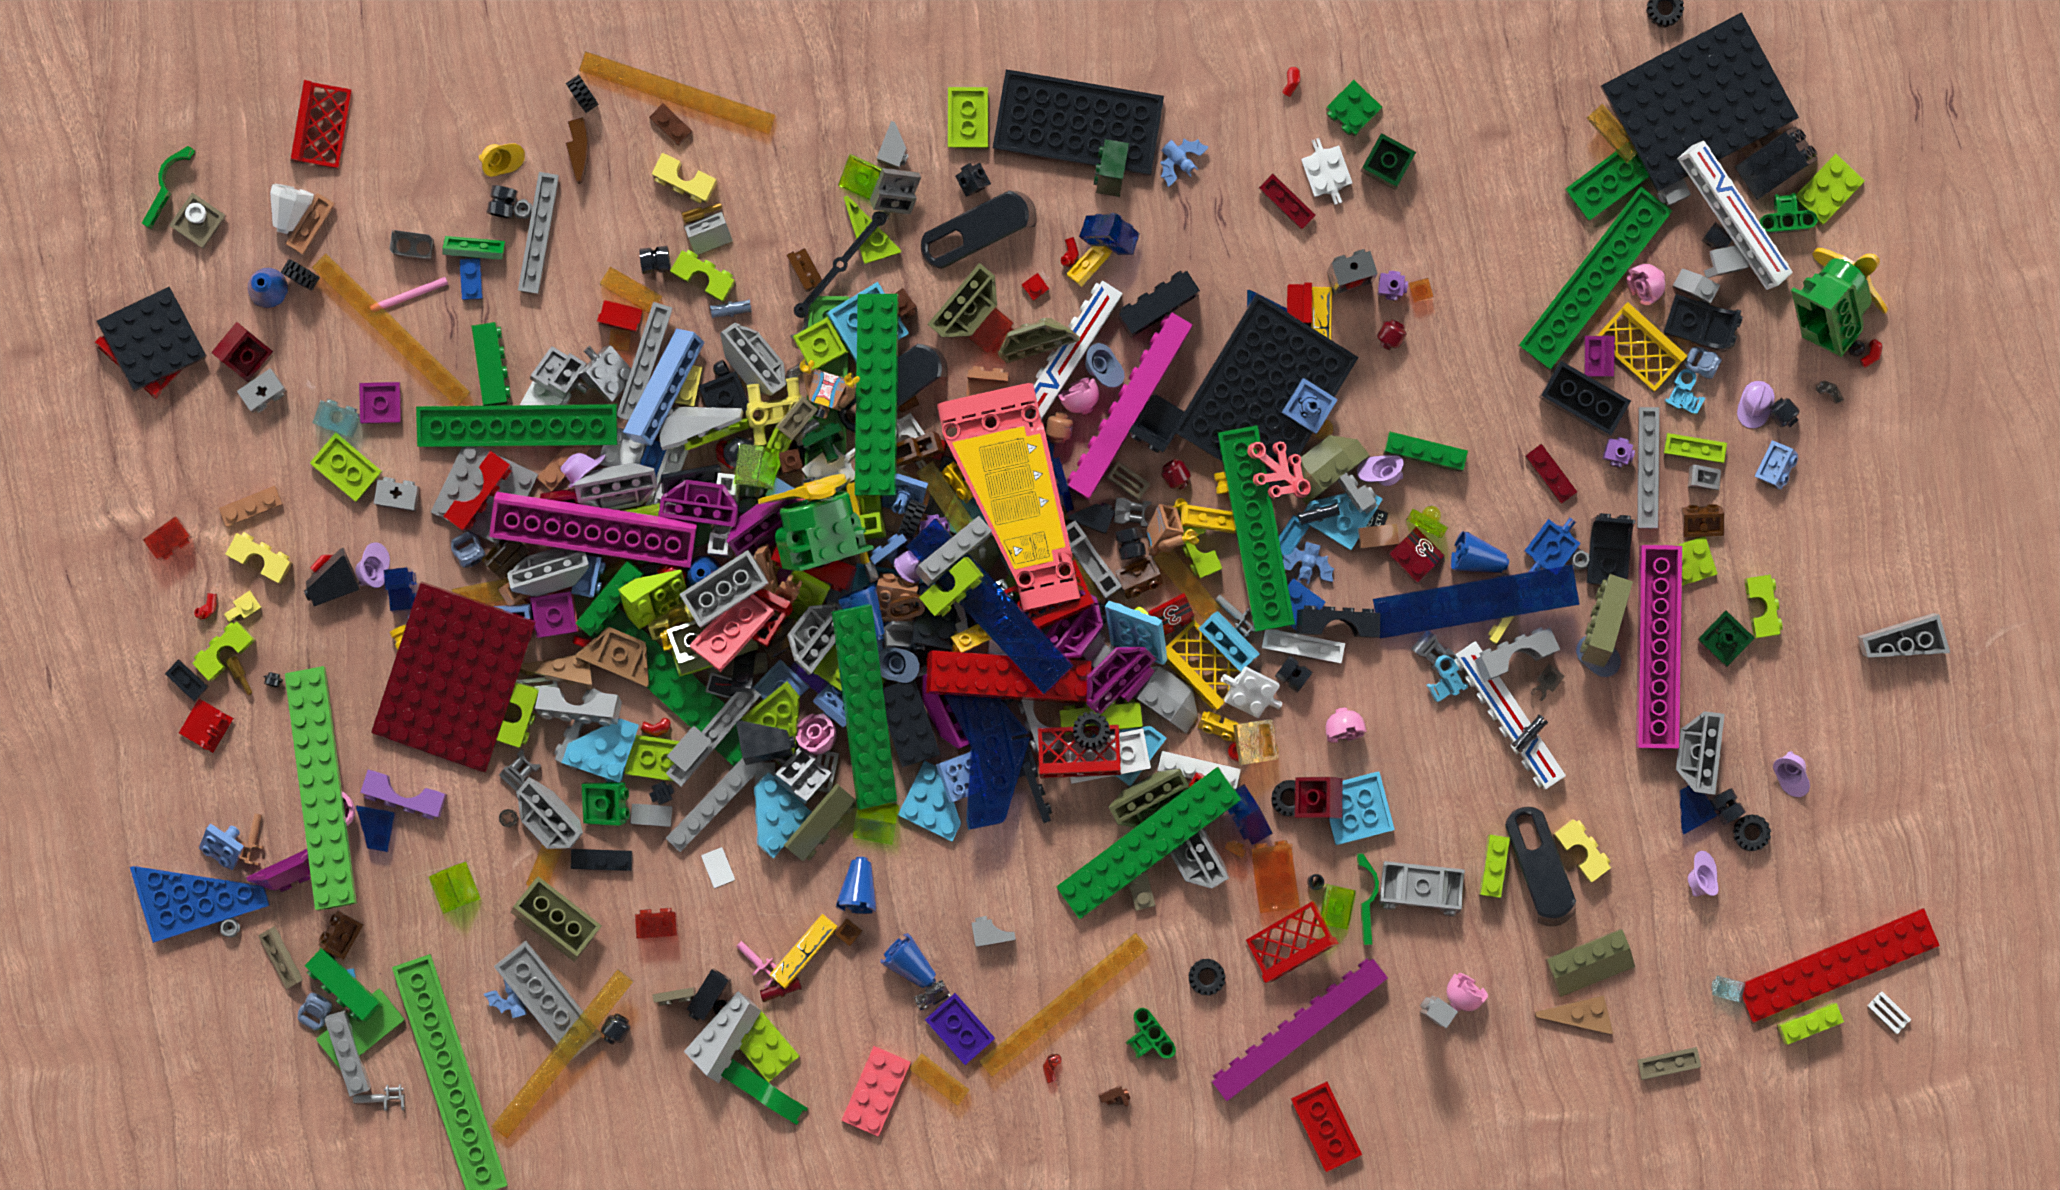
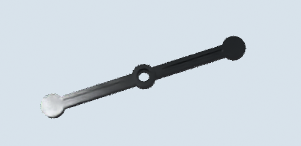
(878, 219)

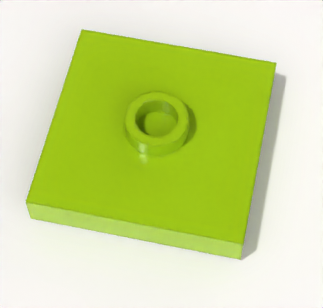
(820, 343)

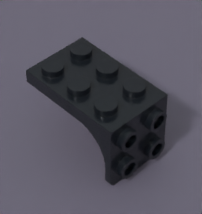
(1776, 162)
(1703, 323)
(1156, 423)
(1609, 547)
(932, 631)

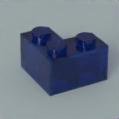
(1110, 231)
(400, 588)
(1249, 817)

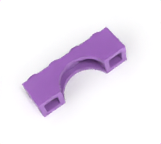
(378, 786)

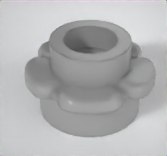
(522, 214)
(1576, 563)
(230, 932)

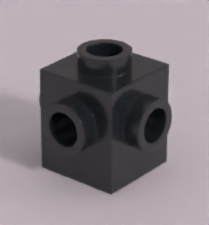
(972, 179)

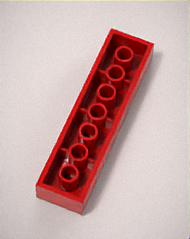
(999, 678)

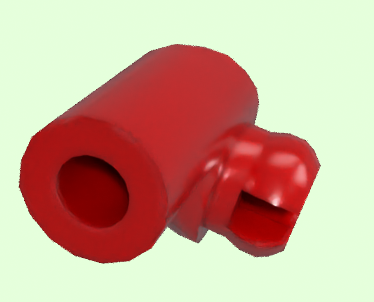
(1293, 81)
(1071, 253)
(1874, 355)
(719, 453)
(320, 562)
(207, 609)
(657, 729)

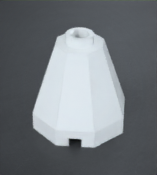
(288, 206)

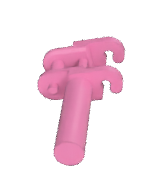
(756, 961)

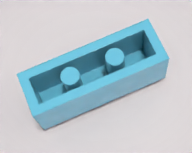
(1229, 641)

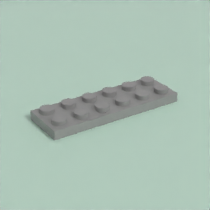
(542, 993)

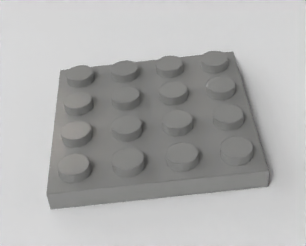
(467, 481)

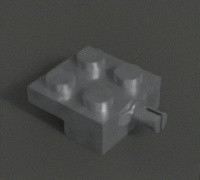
(895, 191)
(606, 372)
(559, 373)
(801, 775)

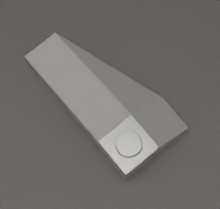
(691, 421)

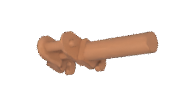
(252, 839)

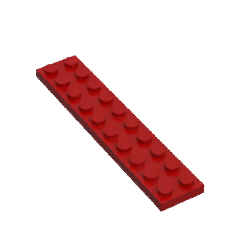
(1838, 965)

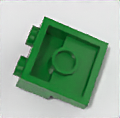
(1353, 108)
(605, 803)

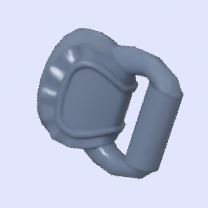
(1707, 365)
(470, 554)
(317, 1006)

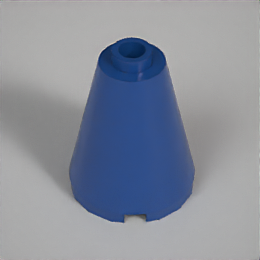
(267, 287)
(1477, 555)
(700, 563)
(865, 596)
(858, 888)
(909, 962)

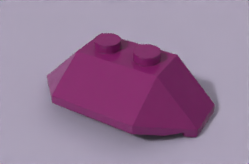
(700, 503)
(757, 527)
(1078, 631)
(1116, 675)
(943, 717)
(284, 873)

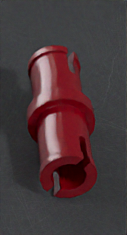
(779, 991)

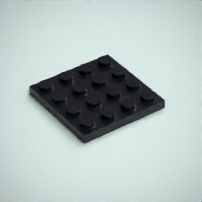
(151, 339)

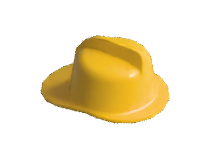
(501, 159)

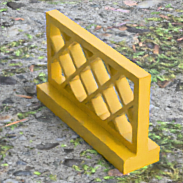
(1654, 334)
(1189, 675)

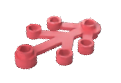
(1281, 471)

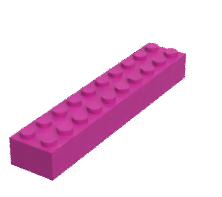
(1129, 407)
(593, 529)
(1659, 646)

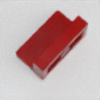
(1300, 301)
(620, 316)

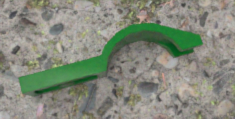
(164, 194)
(1365, 906)
(763, 1091)

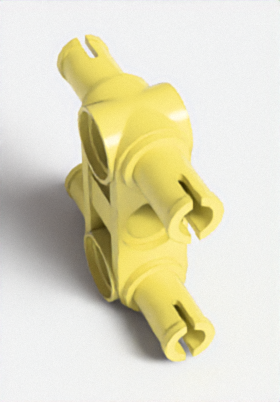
(771, 411)

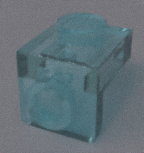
(1727, 988)

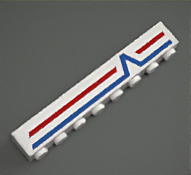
(1735, 215)
(1067, 357)
(1510, 717)

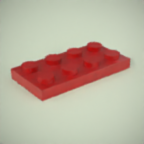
(1326, 1126)

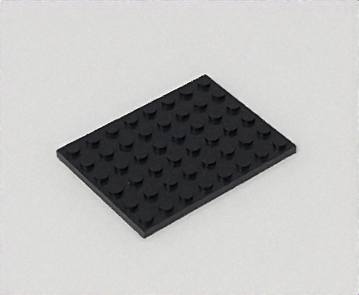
(1700, 91)
(1258, 377)

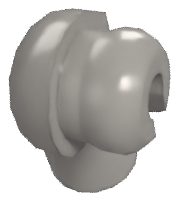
(809, 427)

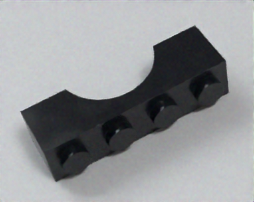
(1362, 624)

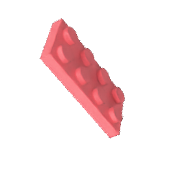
(731, 631)
(876, 1091)

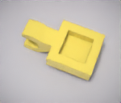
(245, 606)

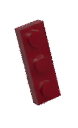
(1287, 201)
(1551, 473)

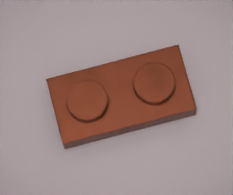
(670, 124)

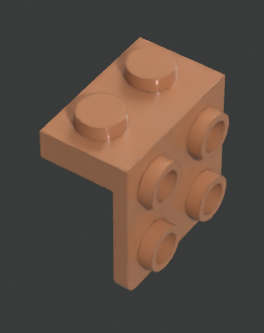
(985, 381)
(891, 588)

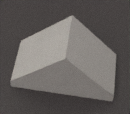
(1704, 477)
(651, 815)

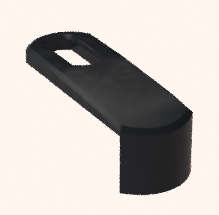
(981, 226)
(916, 371)
(1542, 870)

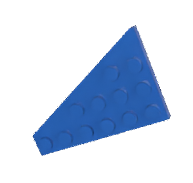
(185, 902)

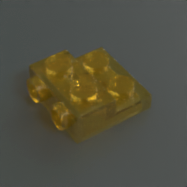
(1256, 742)

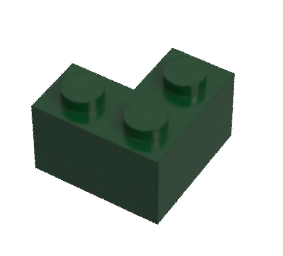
(1111, 170)

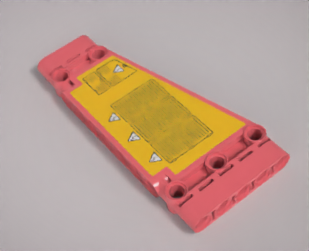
(1014, 487)

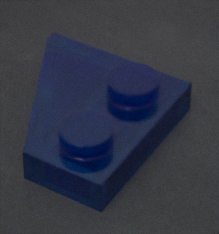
(1694, 809)

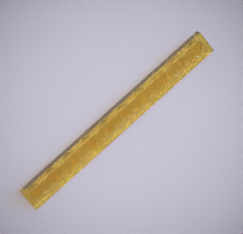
(677, 93)
(391, 330)
(1063, 1004)
(562, 1053)

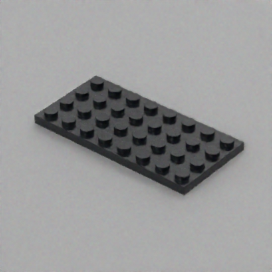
(1074, 118)

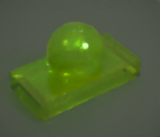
(1428, 520)

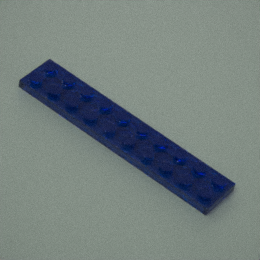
(1477, 601)
(999, 616)

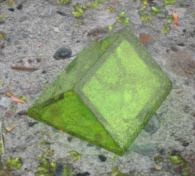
(859, 176)
(756, 466)
(876, 823)
(454, 887)
(1337, 906)

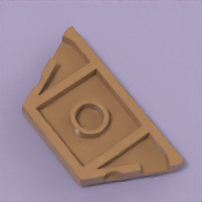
(618, 654)

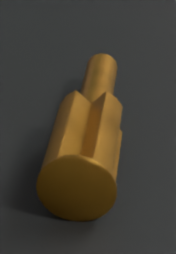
(698, 213)
(238, 673)

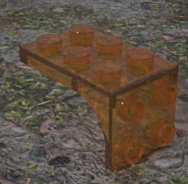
(1275, 877)

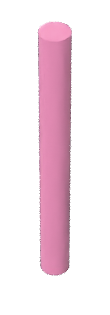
(413, 293)

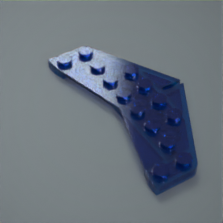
(993, 756)

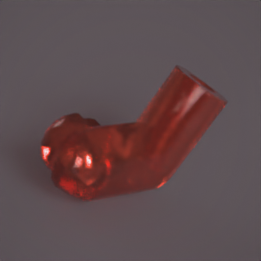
(1049, 1066)

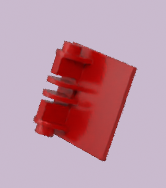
(206, 725)

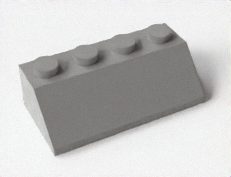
(724, 588)

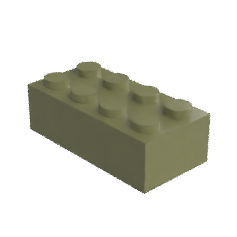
(1605, 620)

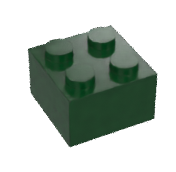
(1388, 161)

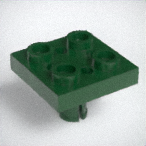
(824, 441)
(1726, 638)

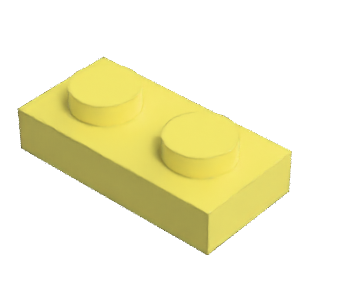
(689, 389)
(1498, 630)

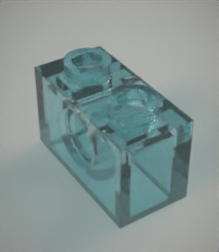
(346, 426)

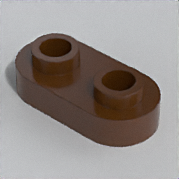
(907, 607)

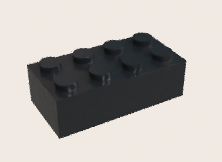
(1161, 302)
(1584, 399)
(909, 724)

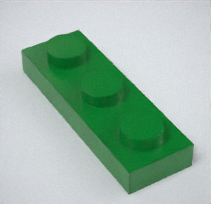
(473, 247)

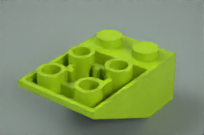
(652, 596)

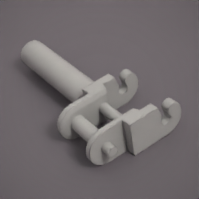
(1236, 614)
(382, 1098)

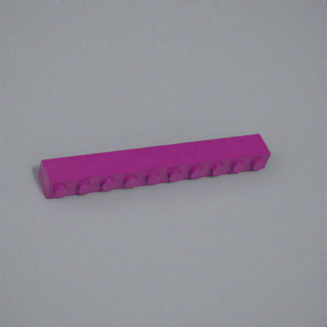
(1299, 1029)

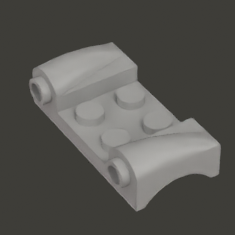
(1421, 887)

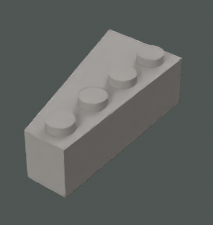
(1912, 637)
(722, 1036)

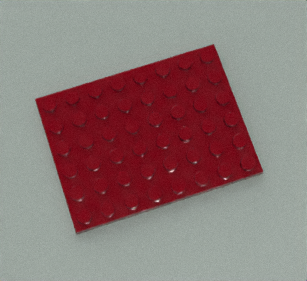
(453, 676)

